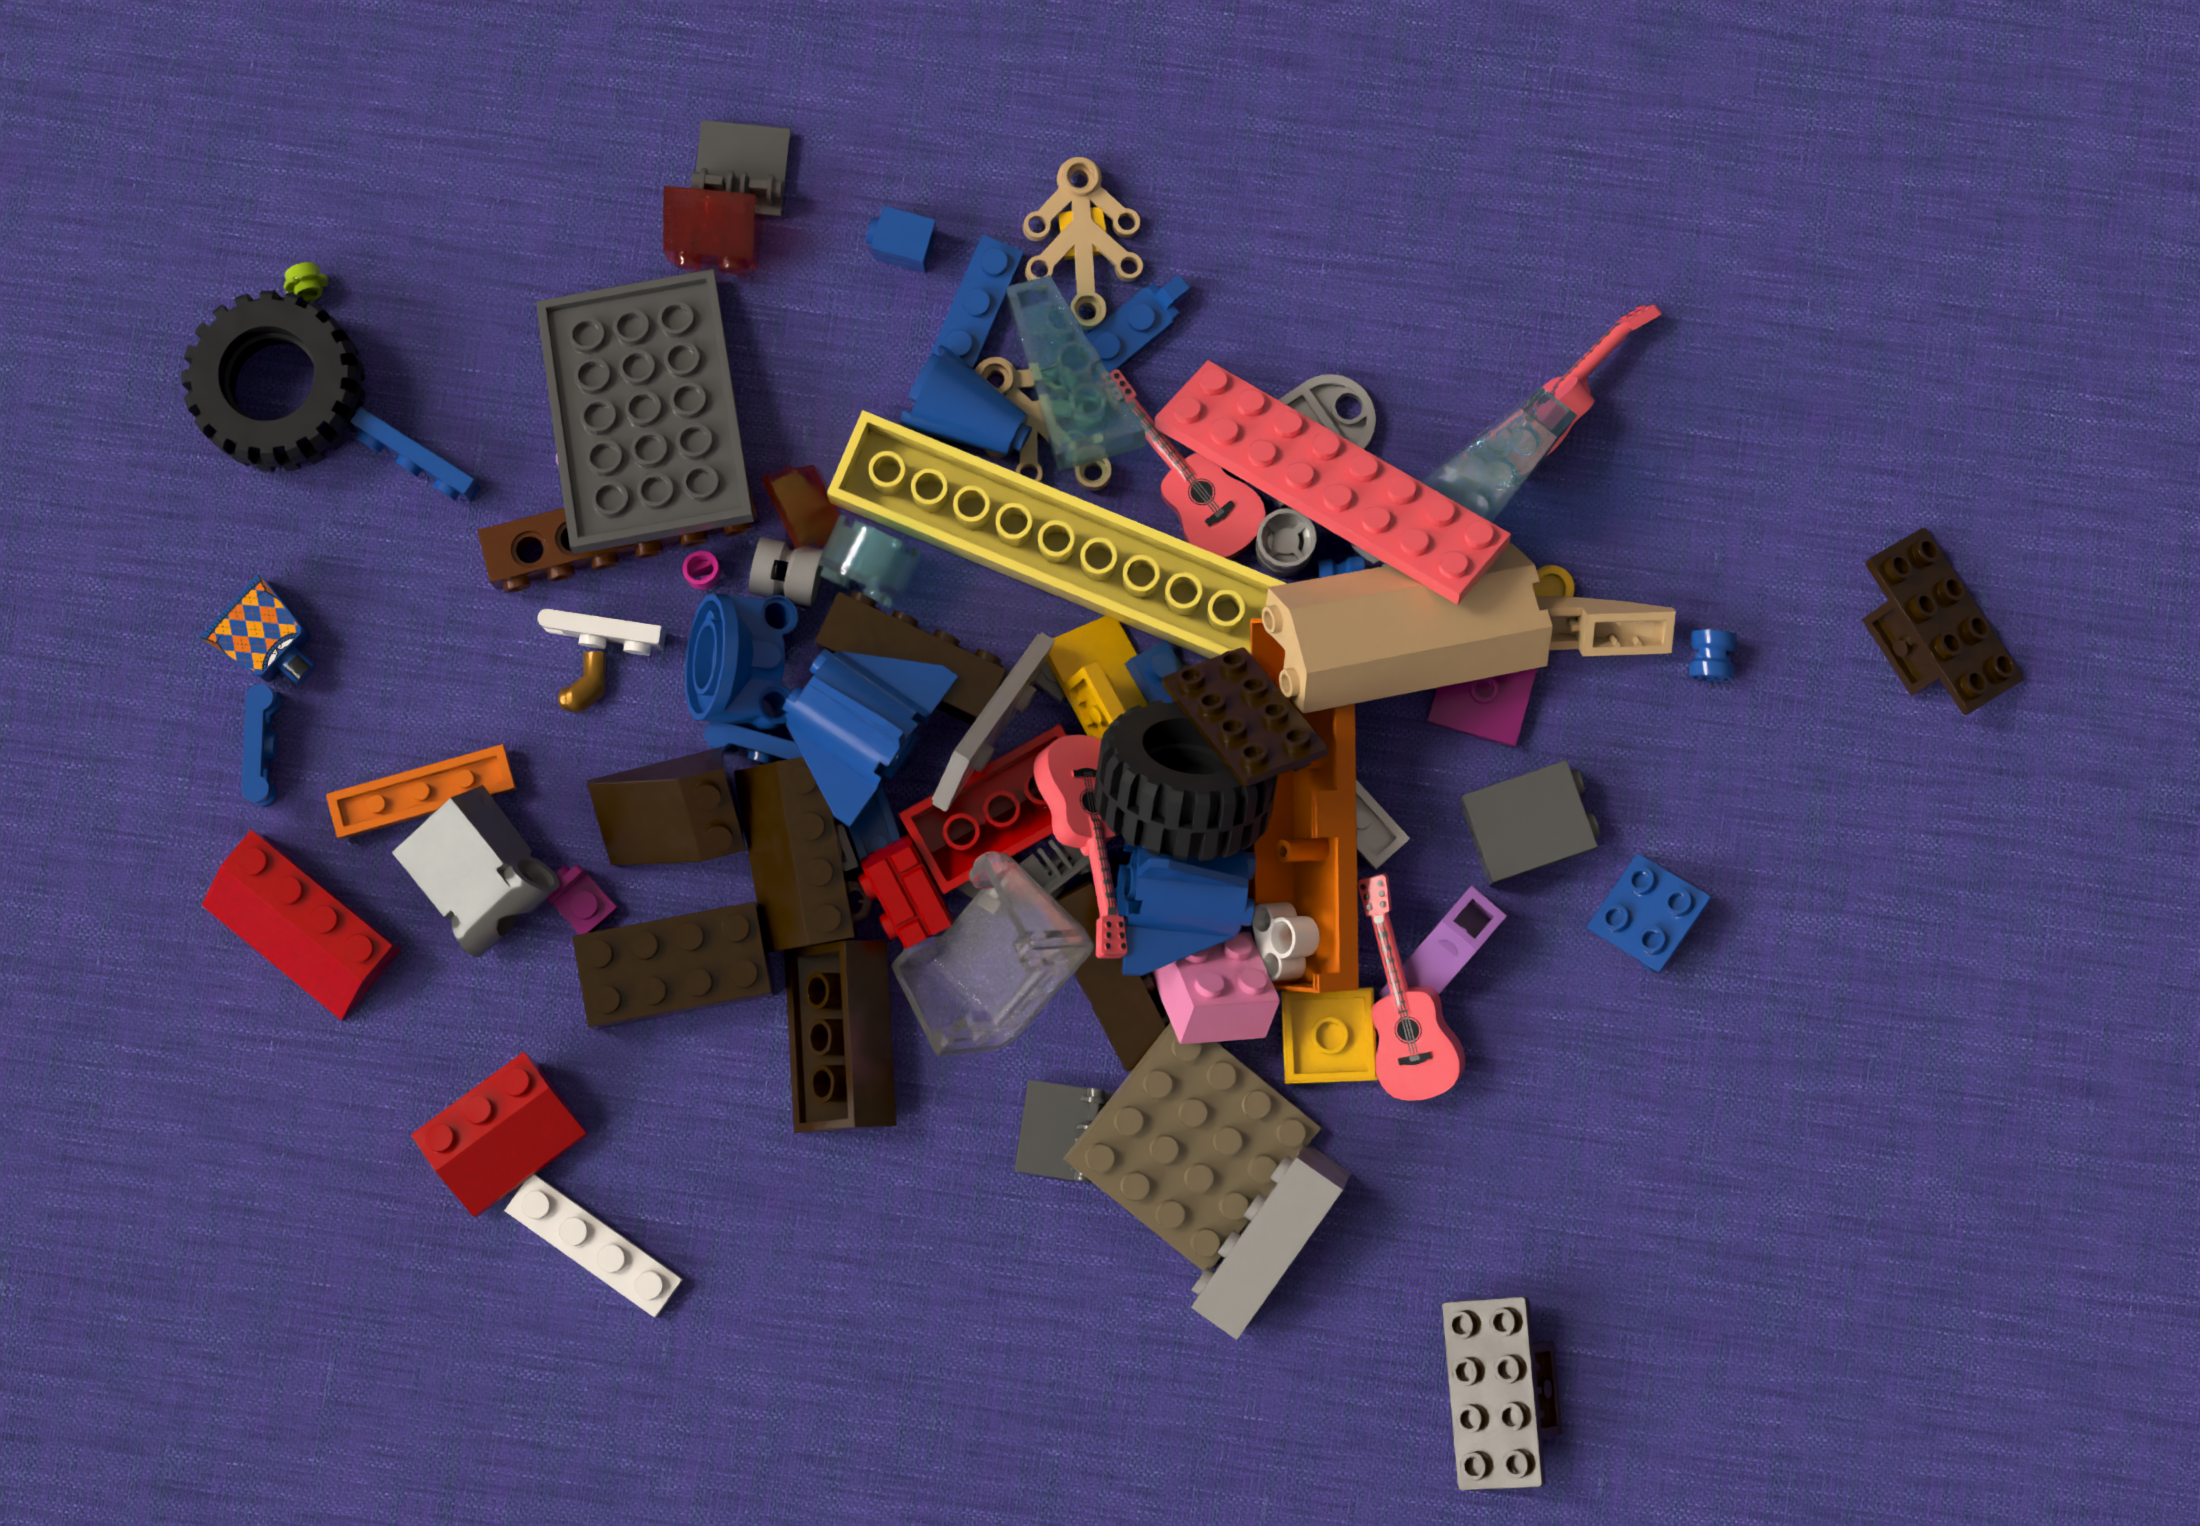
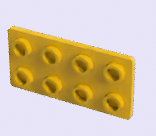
(1094, 673)

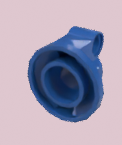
(738, 660)

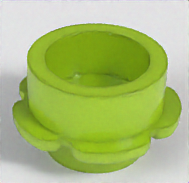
(305, 280)

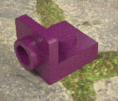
(581, 900)

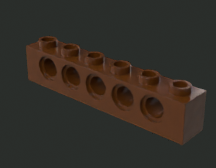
(505, 542)

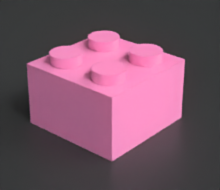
(1219, 993)

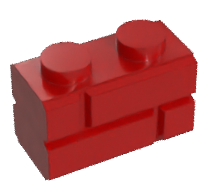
(905, 892)

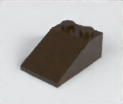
(669, 811)

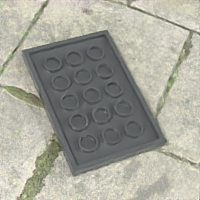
(644, 411)

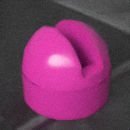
(698, 564)

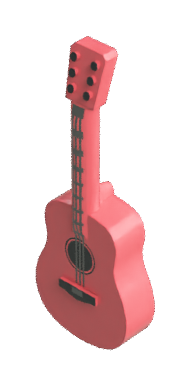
(1573, 386)
(1211, 506)
(1067, 781)
(1416, 1047)

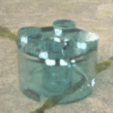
(869, 560)

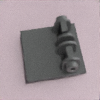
(743, 161)
(1057, 867)
(1052, 1124)

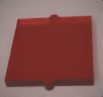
(802, 504)

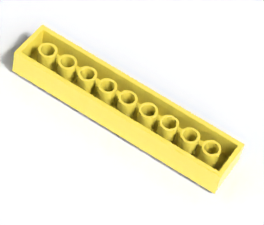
(1048, 538)

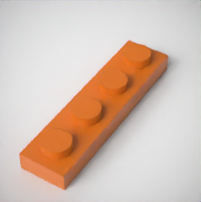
(418, 791)

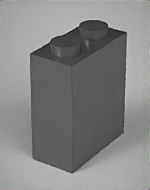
(1529, 822)

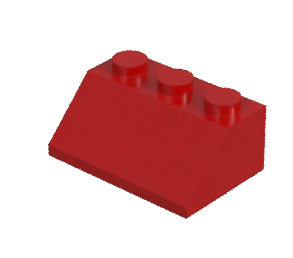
(499, 1134)

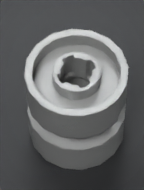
(1285, 542)
(801, 577)

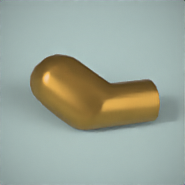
(589, 687)

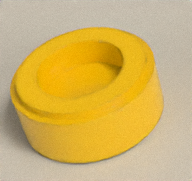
(1554, 582)

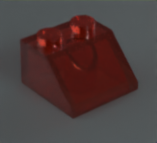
(711, 229)

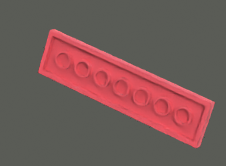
(1333, 482)

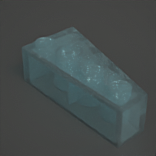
(1073, 389)
(1502, 457)

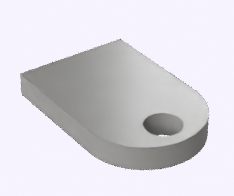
(1317, 400)

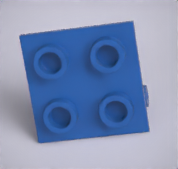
(1648, 913)

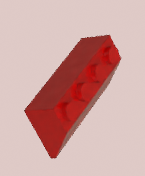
(992, 813)
(298, 924)

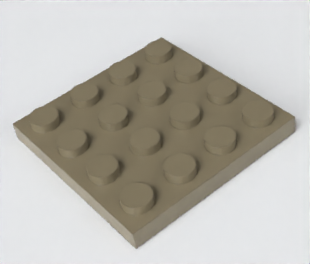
(1190, 1144)

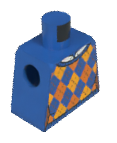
(262, 634)

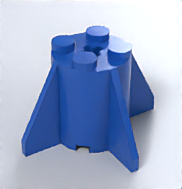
(861, 721)
(1180, 905)

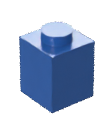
(902, 238)

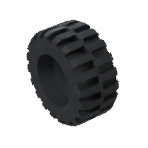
(233, 340)
(1172, 790)

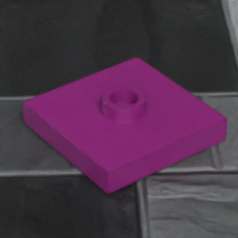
(1484, 707)

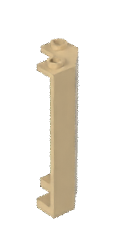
(1391, 636)

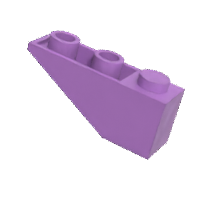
(1451, 942)

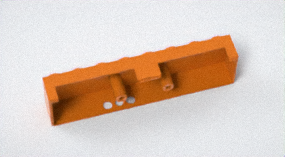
(1312, 840)

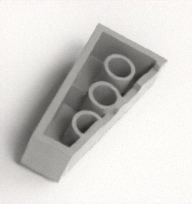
(1270, 1240)

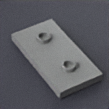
(977, 744)

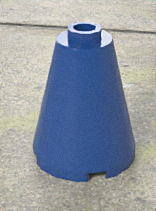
(964, 407)

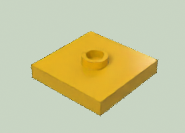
(1328, 1036)

